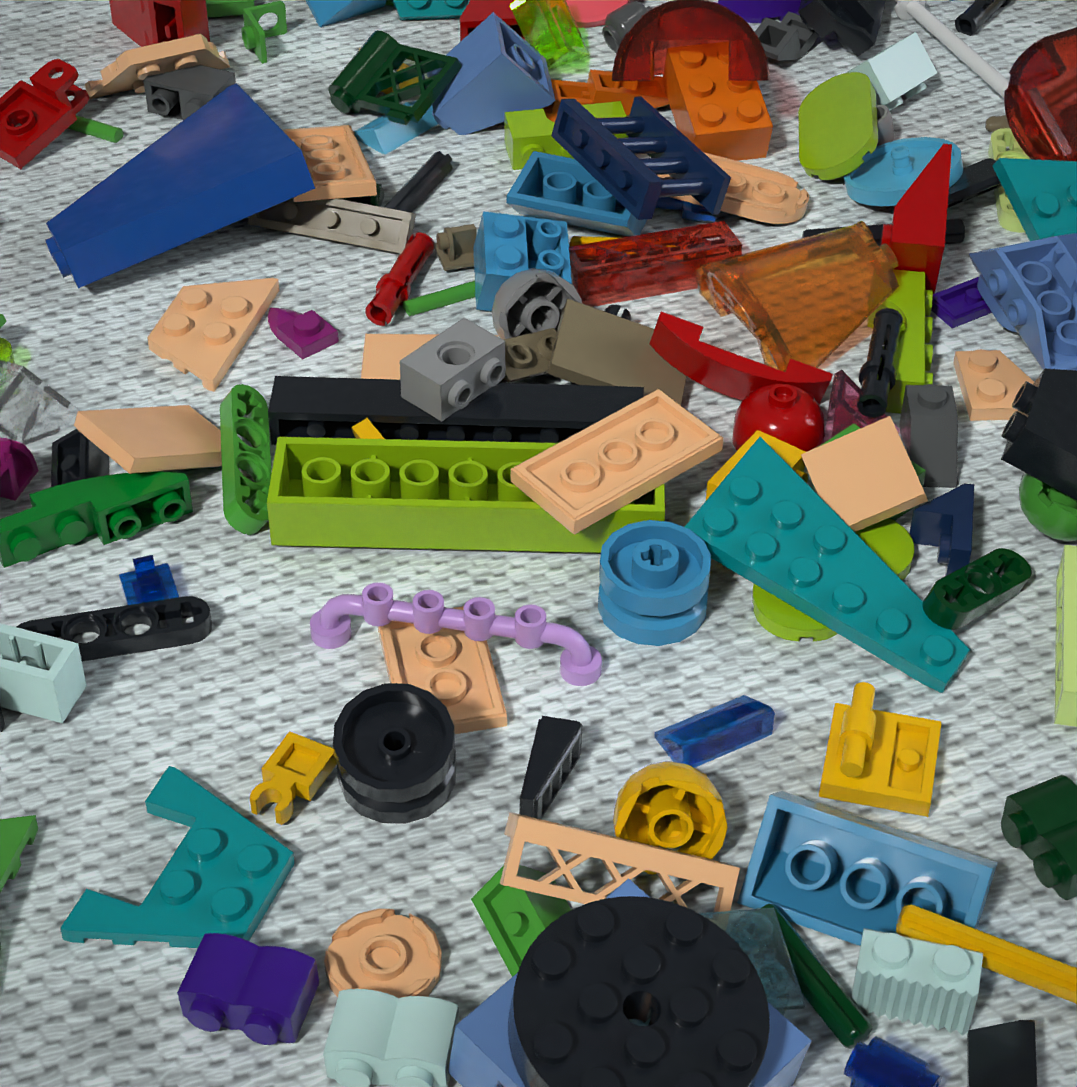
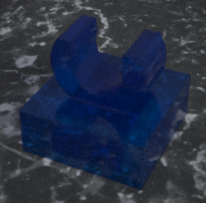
(148, 582)

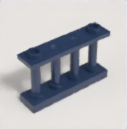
(634, 179)

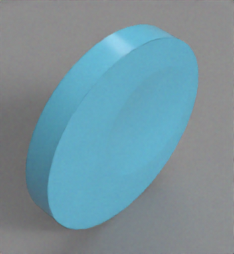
(894, 168)

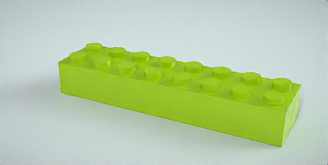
(422, 497)

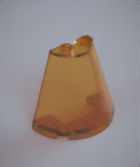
(804, 292)

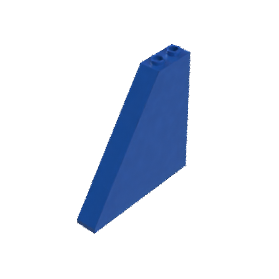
(186, 184)

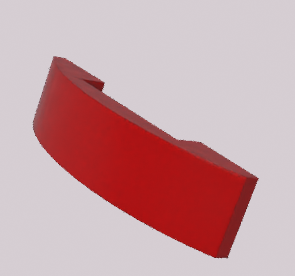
(724, 371)

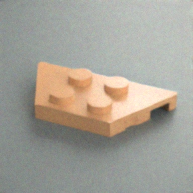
(138, 63)
(211, 325)

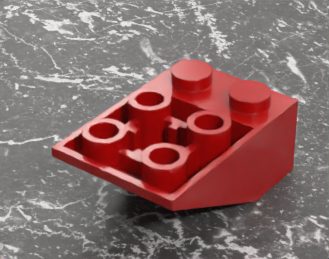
(160, 20)

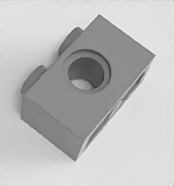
(452, 369)

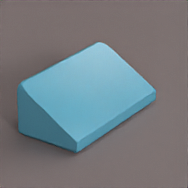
(388, 135)

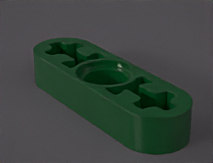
(971, 602)

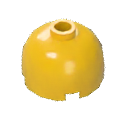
(670, 808)

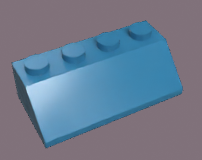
(856, 873)

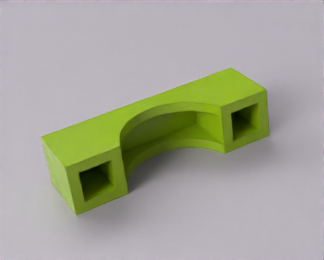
(912, 353)

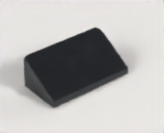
(975, 181)
(76, 459)
(1002, 1055)

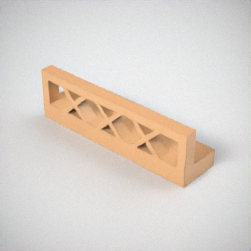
(609, 850)

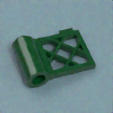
(376, 69)

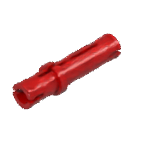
(396, 285)

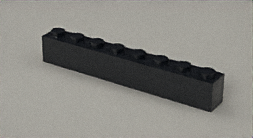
(501, 414)

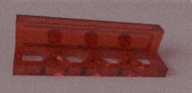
(653, 266)

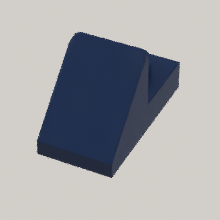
(947, 525)

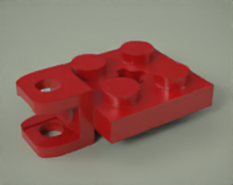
(40, 110)

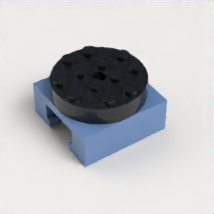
(620, 961)

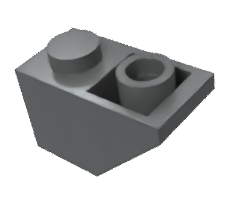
(185, 90)

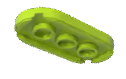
(837, 126)
(885, 538)

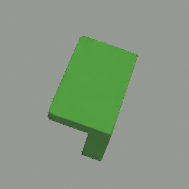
(516, 915)

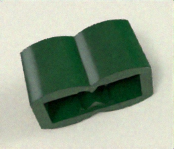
(1045, 828)

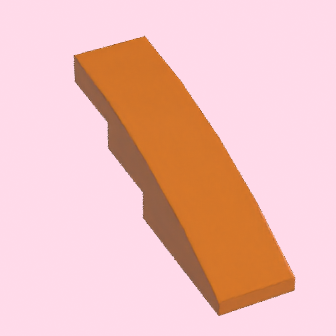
(602, 89)

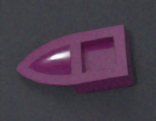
(302, 332)

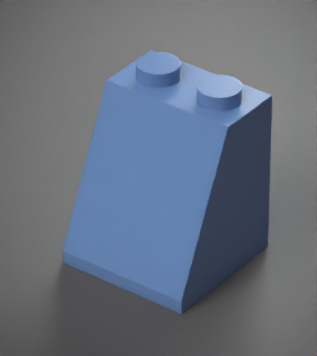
(495, 77)

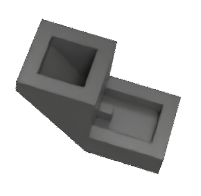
(787, 38)

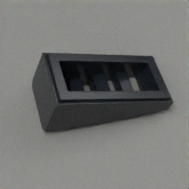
(551, 760)

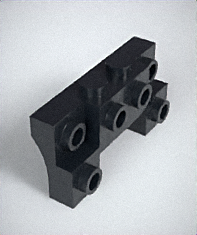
(852, 21)

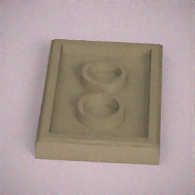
(610, 351)

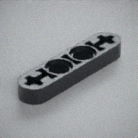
(112, 623)

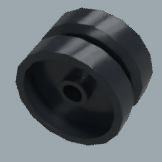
(395, 753)

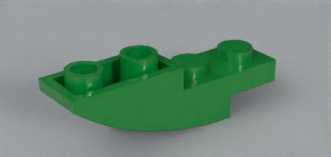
(102, 505)

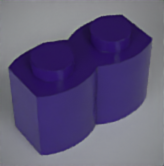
(248, 988)

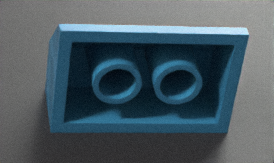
(567, 192)

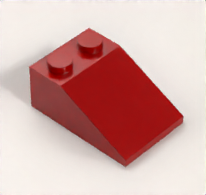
(921, 219)

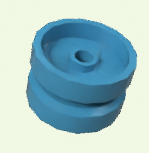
(654, 582)

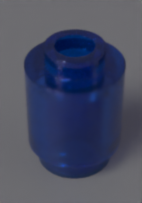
(888, 1066)

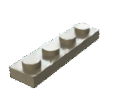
(341, 222)

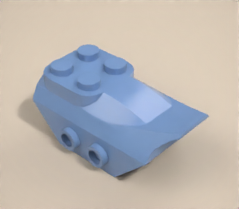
(1035, 294)

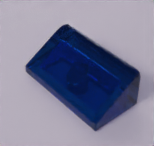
(717, 731)

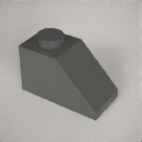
(931, 432)

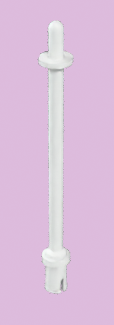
(915, 9)

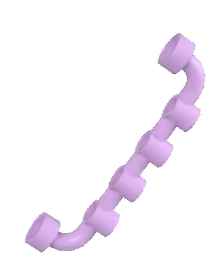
(332, 625)

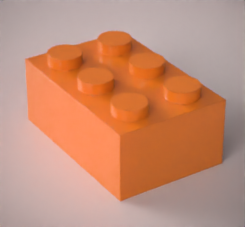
(712, 111)

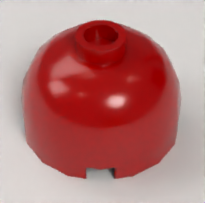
(781, 413)

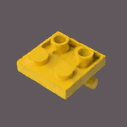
(880, 756)

